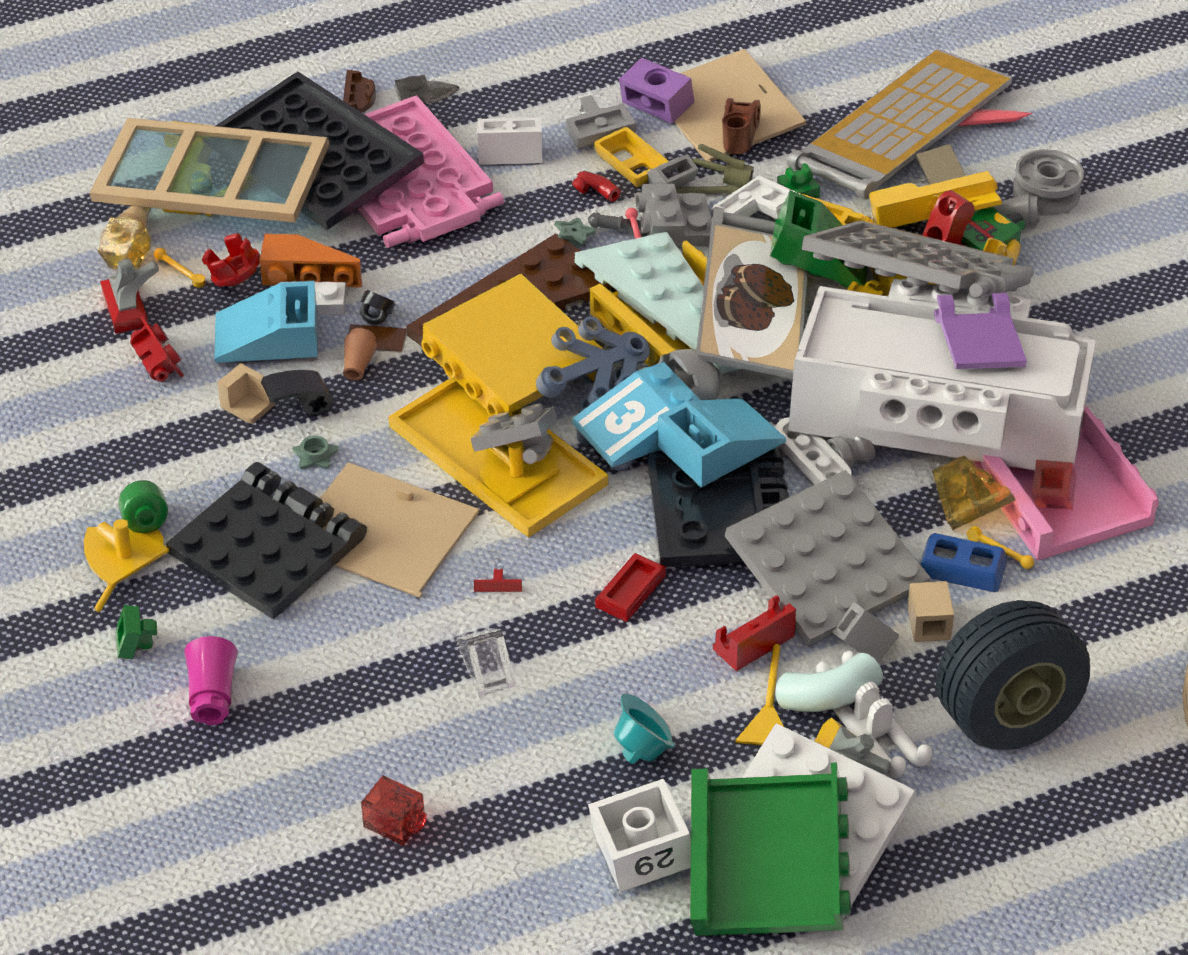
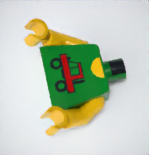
(992, 231)

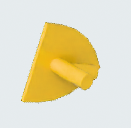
(508, 474)
(119, 551)

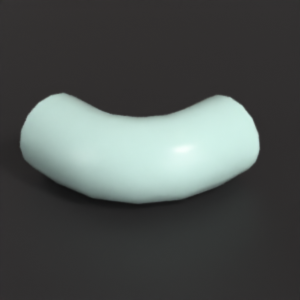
(829, 688)

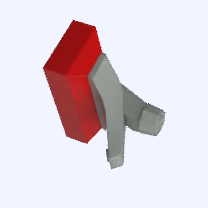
(123, 296)

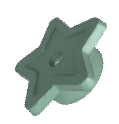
(574, 231)
(309, 458)

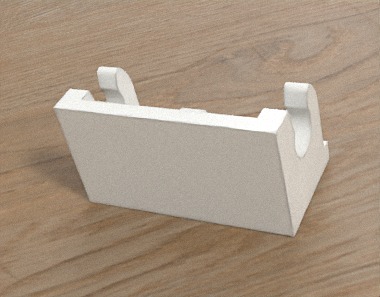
(509, 141)

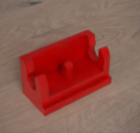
(757, 635)

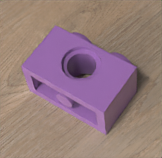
(656, 90)

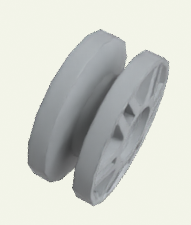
(1051, 177)

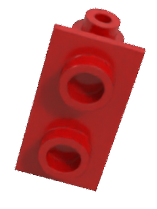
(155, 355)

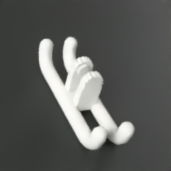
(875, 718)

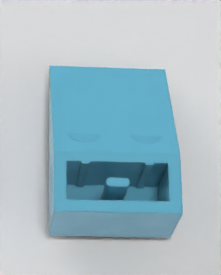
(269, 325)
(715, 437)

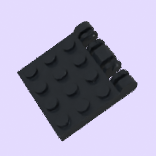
(695, 518)
(266, 545)

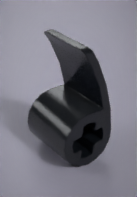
(304, 384)

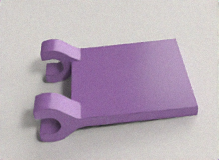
(981, 338)

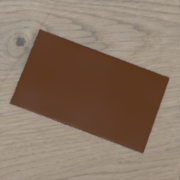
(386, 337)

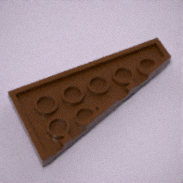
(546, 266)

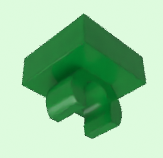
(800, 181)
(133, 632)

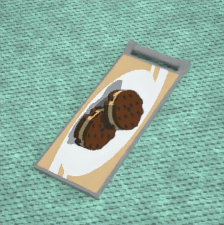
(749, 299)

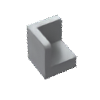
(865, 632)

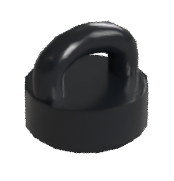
(379, 302)

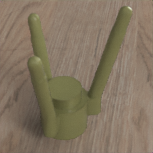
(735, 173)

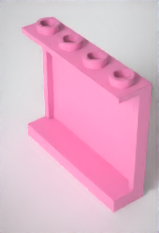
(1107, 496)

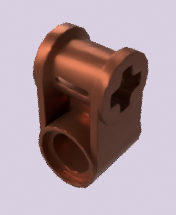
(740, 125)

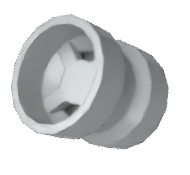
(853, 451)

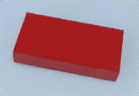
(630, 587)

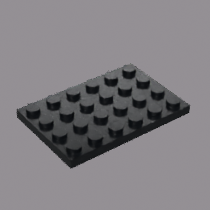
(360, 155)

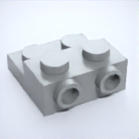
(677, 214)

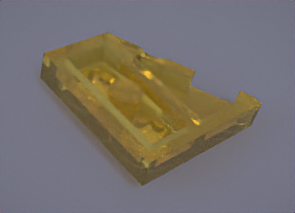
(968, 492)

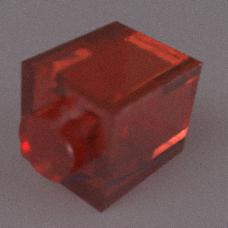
(1054, 484)
(393, 810)

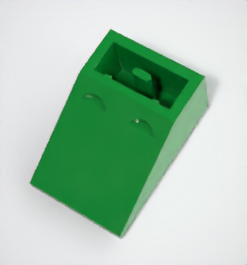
(803, 217)

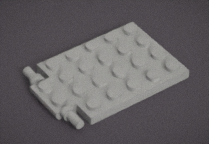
(918, 258)

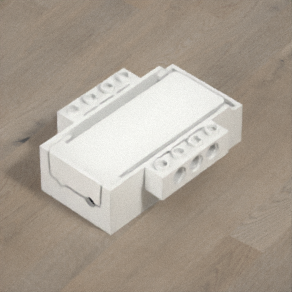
(888, 376)

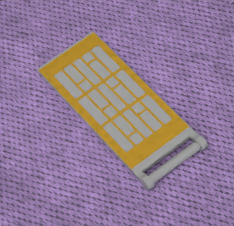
(901, 121)

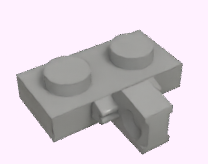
(597, 122)

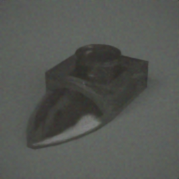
(426, 90)

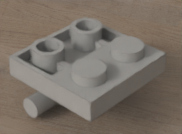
(529, 427)

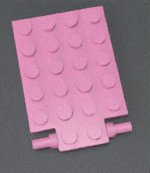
(437, 194)

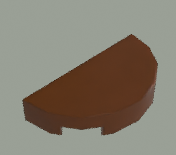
(359, 91)

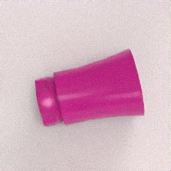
(210, 678)

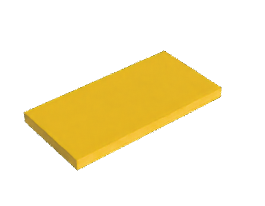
(442, 429)

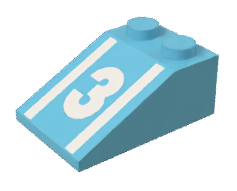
(625, 419)

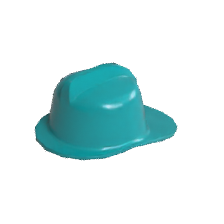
(641, 731)

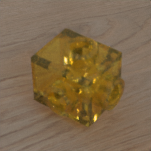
(124, 240)

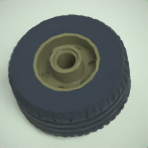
(1013, 675)

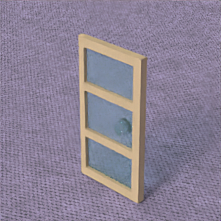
(210, 169)

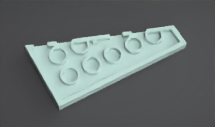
(654, 282)

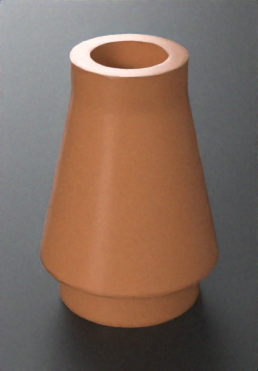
(358, 352)

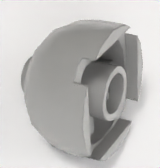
(700, 376)

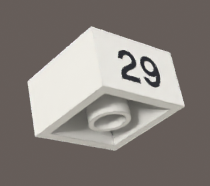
(641, 835)

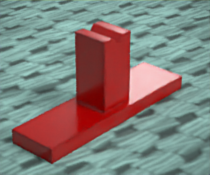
(498, 584)

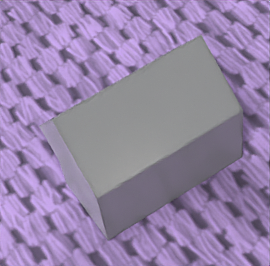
(686, 172)

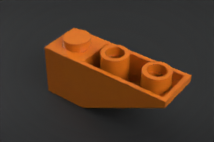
(301, 259)

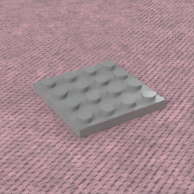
(825, 554)

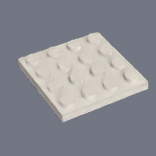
(873, 804)

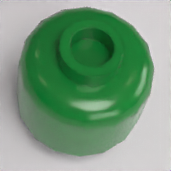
(143, 506)

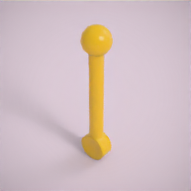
(198, 280)
(975, 534)

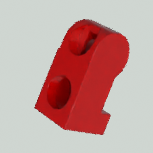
(949, 218)

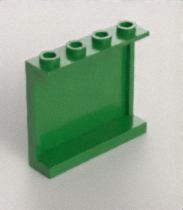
(768, 853)

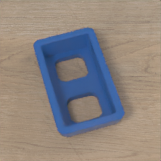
(960, 569)

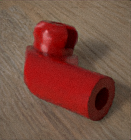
(599, 183)

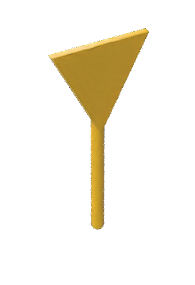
(765, 720)

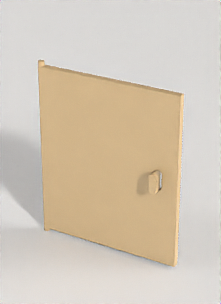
(743, 80)
(406, 527)

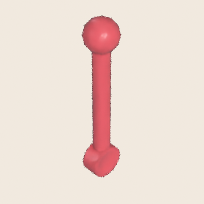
(632, 214)

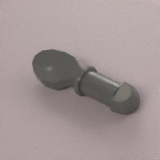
(611, 222)

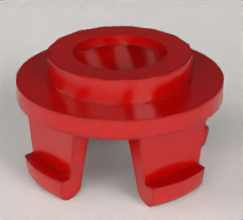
(240, 257)

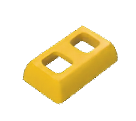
(642, 154)

